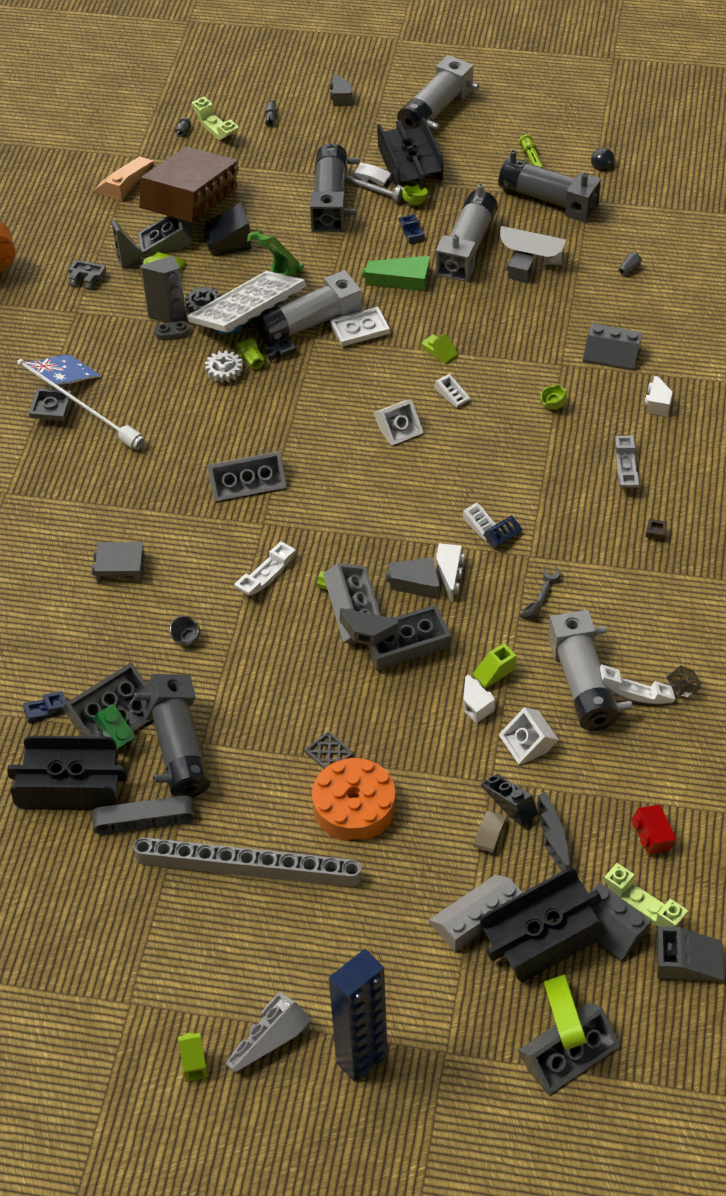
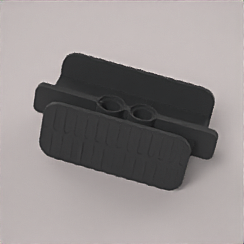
(410, 153)
(41, 787)
(558, 897)

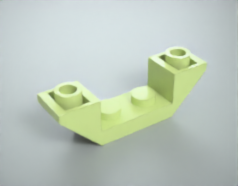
(211, 122)
(665, 915)

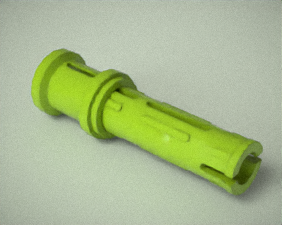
(529, 153)

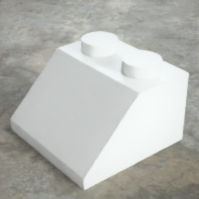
(398, 422)
(528, 736)

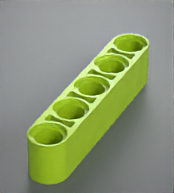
(565, 1012)

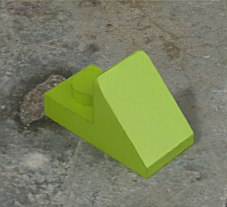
(440, 348)

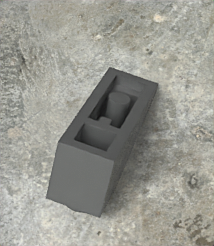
(126, 249)

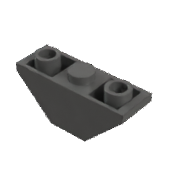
(367, 627)

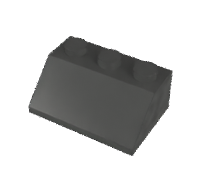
(612, 347)
(621, 922)

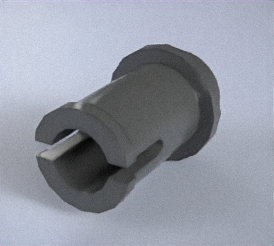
(185, 123)

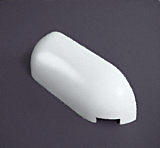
(531, 242)

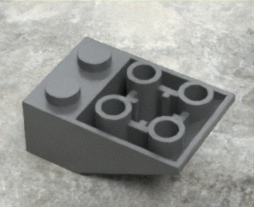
(688, 955)

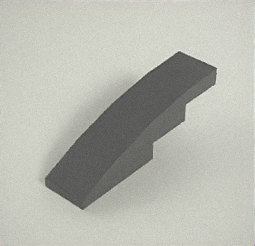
(554, 834)

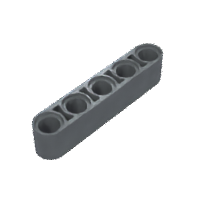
(143, 815)

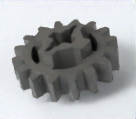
(200, 298)

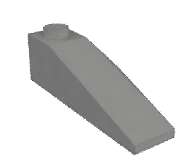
(280, 1023)

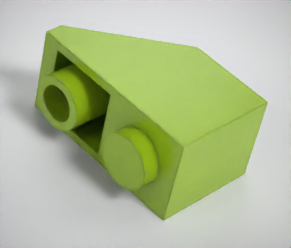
(495, 665)
(192, 1056)

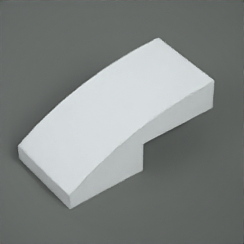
(372, 172)

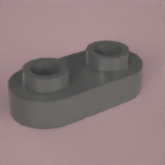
(172, 330)

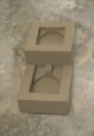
(489, 831)

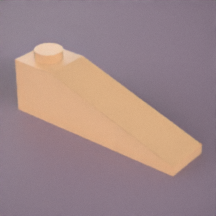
(124, 179)

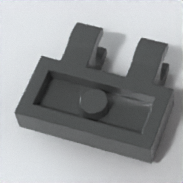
(88, 270)

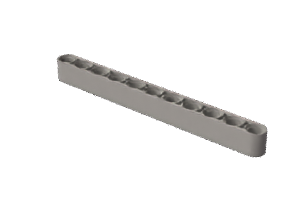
(256, 867)

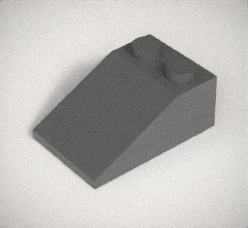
(165, 236)

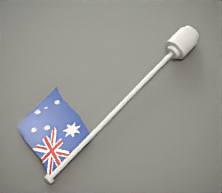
(68, 370)

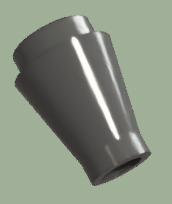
(630, 263)

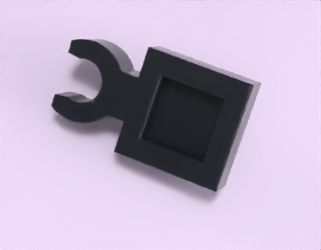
(281, 348)

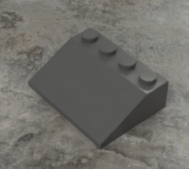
(114, 689)

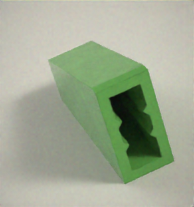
(399, 273)

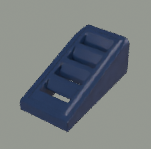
(493, 539)

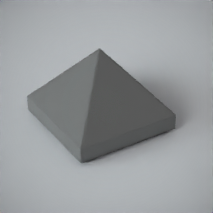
(532, 610)

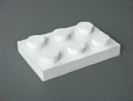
(359, 326)

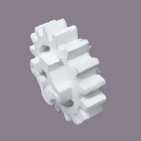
(223, 366)

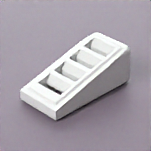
(451, 382)
(475, 512)

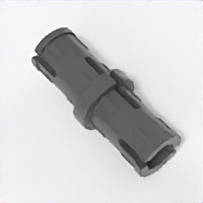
(270, 113)

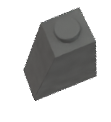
(414, 577)

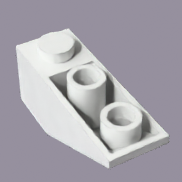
(447, 566)

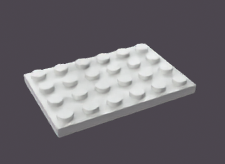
(246, 301)

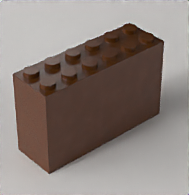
(188, 184)

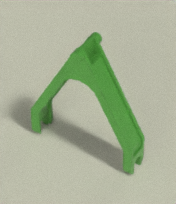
(283, 260)

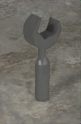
(549, 579)

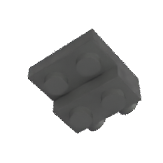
(50, 405)

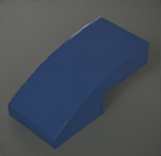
(411, 228)
(42, 709)

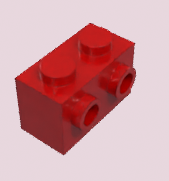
(653, 829)

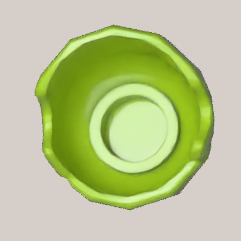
(414, 195)
(553, 397)

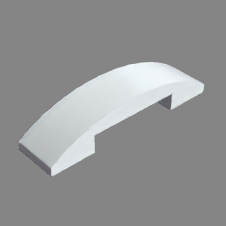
(267, 571)
(655, 694)

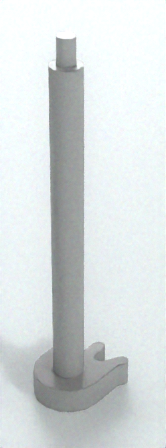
(397, 195)

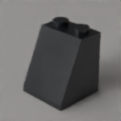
(228, 231)

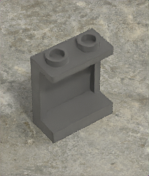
(119, 560)

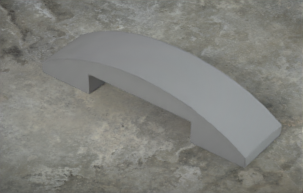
(626, 462)

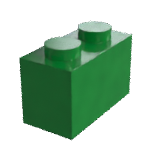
(114, 726)

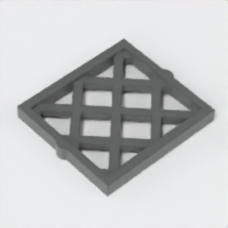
(308, 751)

